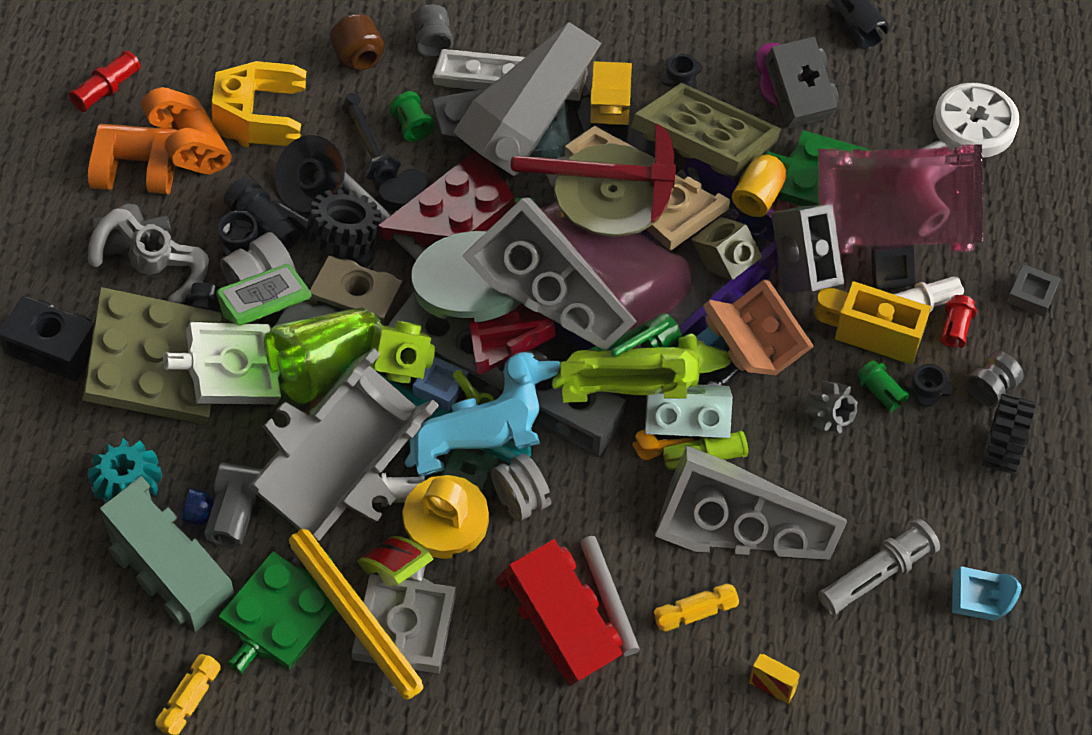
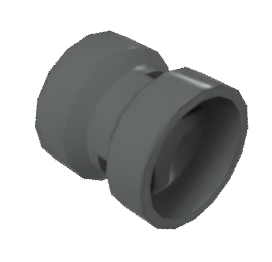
(432, 30)
(997, 376)

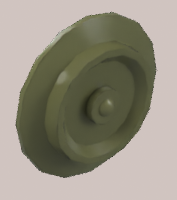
(607, 205)

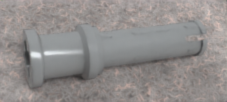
(894, 557)

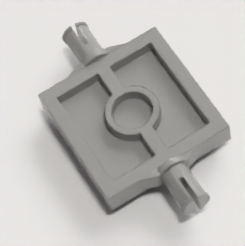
(414, 618)

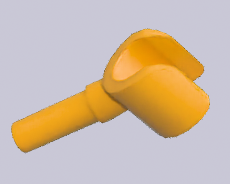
(649, 446)

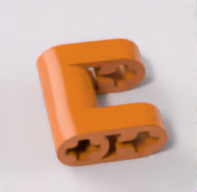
(196, 141)
(134, 144)

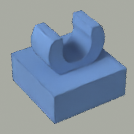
(439, 384)

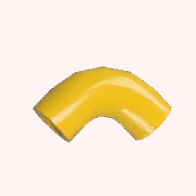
(759, 185)

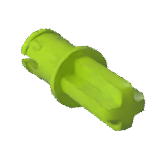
(719, 447)

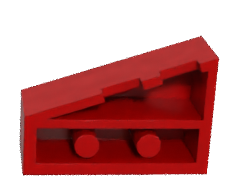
(562, 611)

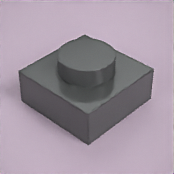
(1033, 290)

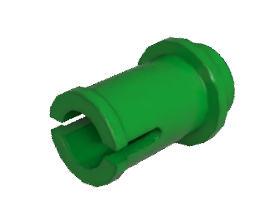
(881, 385)

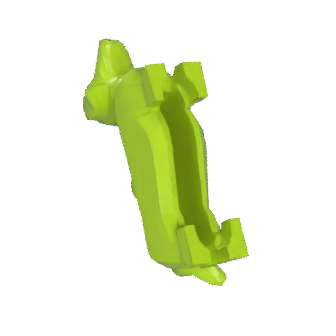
(639, 370)

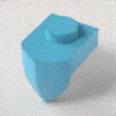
(983, 593)

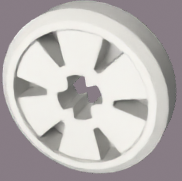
(970, 100)

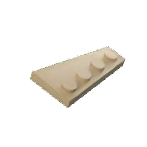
(688, 207)

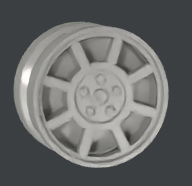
(520, 487)

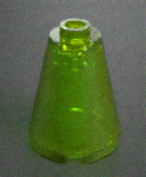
(318, 350)

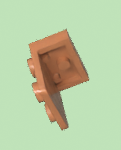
(758, 330)

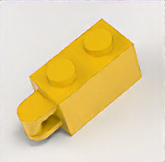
(874, 320)

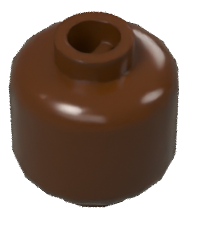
(357, 42)

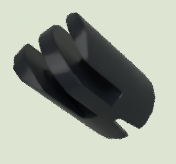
(859, 20)

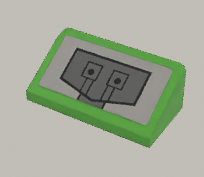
(262, 294)

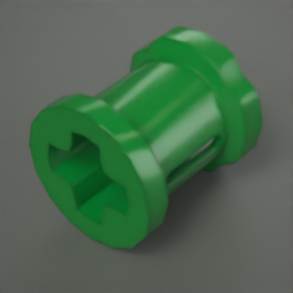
(411, 116)

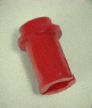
(959, 314)

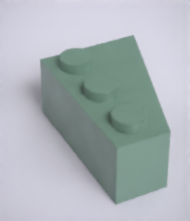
(165, 557)

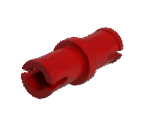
(104, 81)

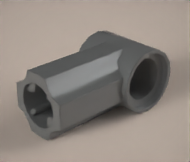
(232, 505)

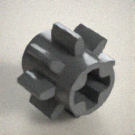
(831, 406)

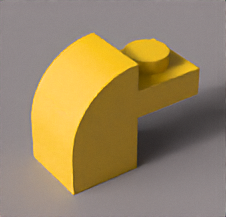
(611, 93)

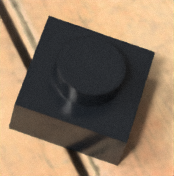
(893, 266)

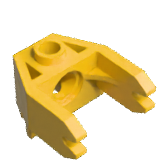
(234, 103)

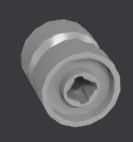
(262, 255)

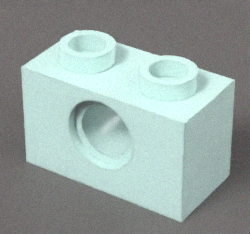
(702, 414)

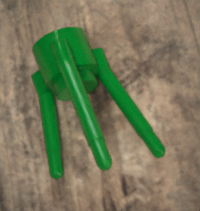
(658, 332)

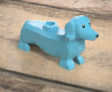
(485, 424)

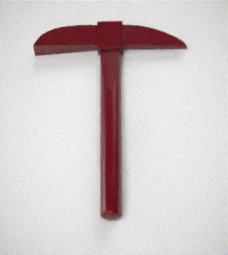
(660, 174)

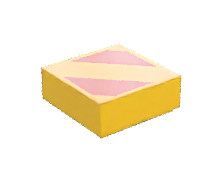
(774, 678)

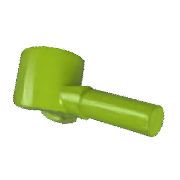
(469, 390)

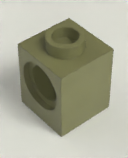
(726, 248)

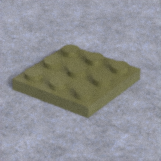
(707, 129)
(129, 351)

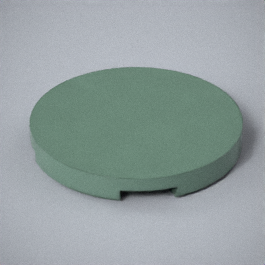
(451, 286)

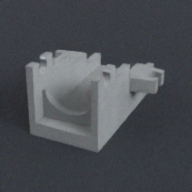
(338, 450)

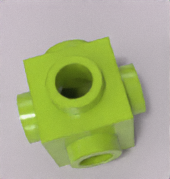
(390, 343)

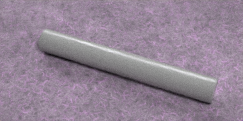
(609, 595)

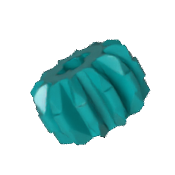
(108, 469)

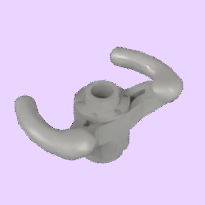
(145, 239)

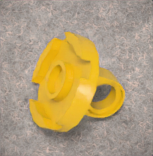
(446, 515)

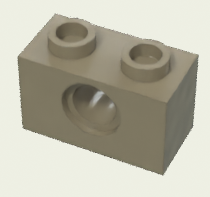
(344, 278)

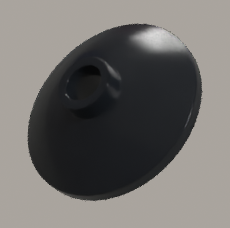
(297, 168)

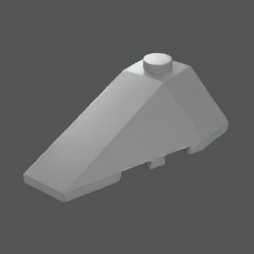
(522, 103)
(543, 270)
(731, 508)

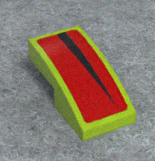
(395, 560)

